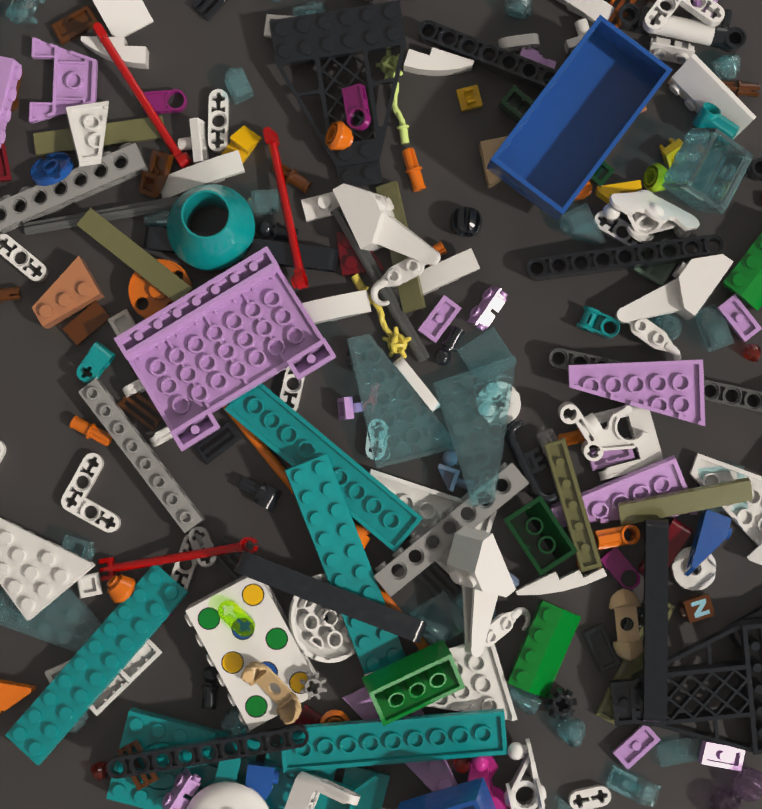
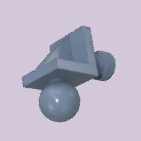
(450, 474)

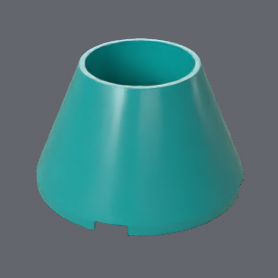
(213, 251)

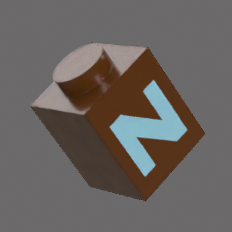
(696, 608)

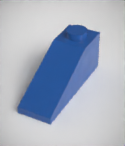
(709, 535)
(261, 777)

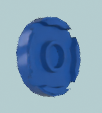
(52, 169)

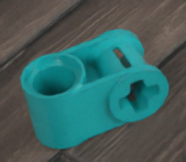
(597, 322)
(98, 359)

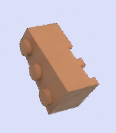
(67, 295)

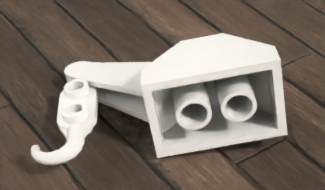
(376, 227)
(684, 295)
(482, 572)

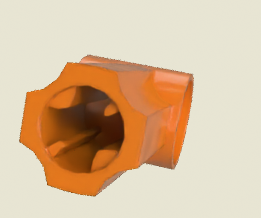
(615, 536)

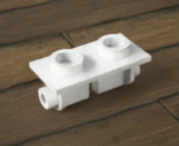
(664, 51)

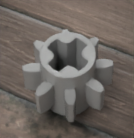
(310, 691)

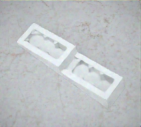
(131, 671)

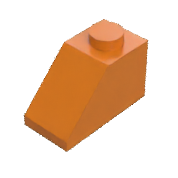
(12, 693)

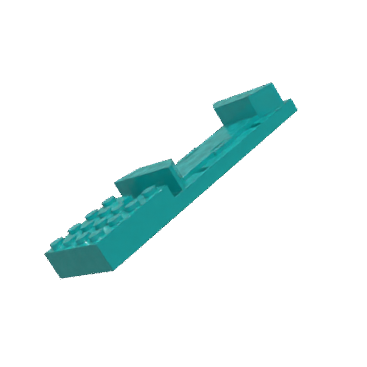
(161, 731)

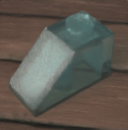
(582, 226)
(713, 328)
(633, 786)

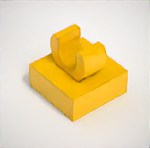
(469, 98)
(669, 152)

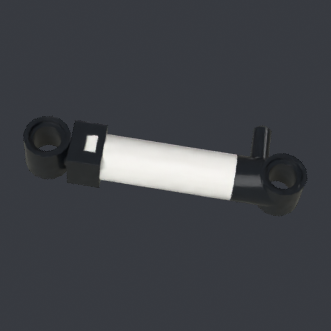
(685, 28)

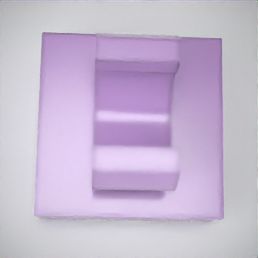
(347, 408)

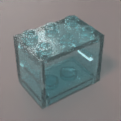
(707, 170)

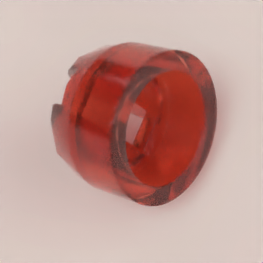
(752, 352)
(462, 764)
(99, 771)

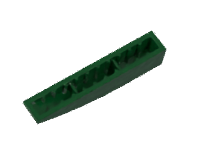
(516, 104)

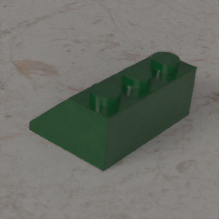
(540, 535)

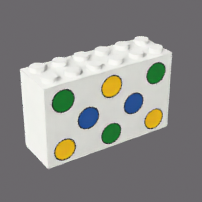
(268, 644)

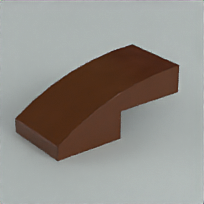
(157, 174)

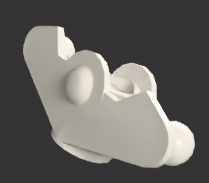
(649, 215)
(516, 752)

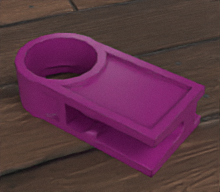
(160, 99)
(355, 101)
(616, 564)

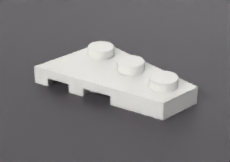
(88, 130)

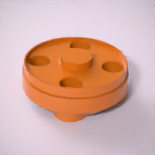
(142, 289)

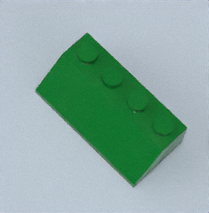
(746, 277)
(543, 649)
(413, 682)

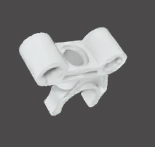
(594, 434)

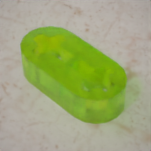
(240, 613)

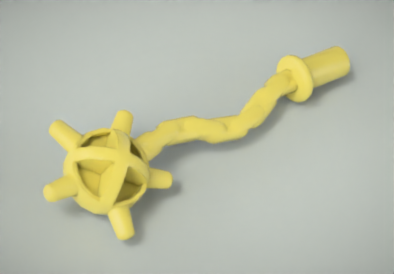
(395, 341)

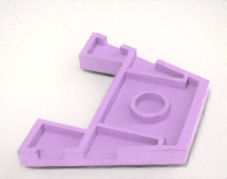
(73, 80)

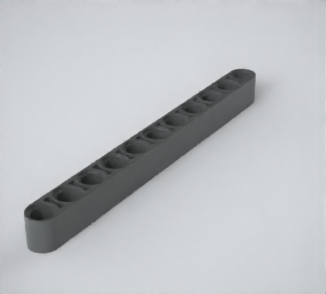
(719, 389)

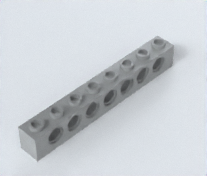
(53, 202)
(141, 455)
(392, 583)

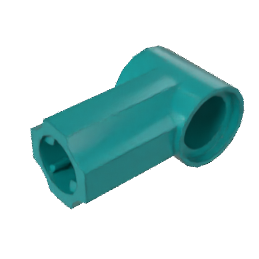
(710, 117)

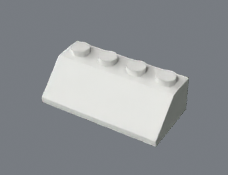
(700, 85)

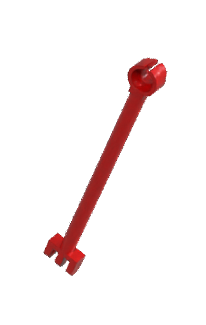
(182, 159)
(299, 279)
(113, 567)

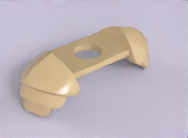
(628, 643)
(288, 703)

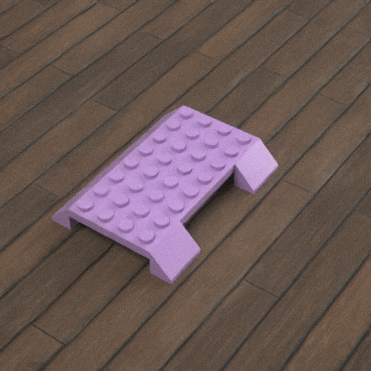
(222, 345)

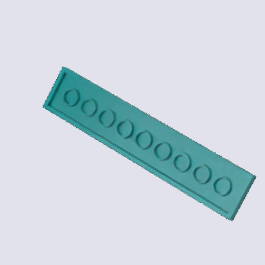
(300, 441)
(342, 555)
(96, 664)
(401, 741)

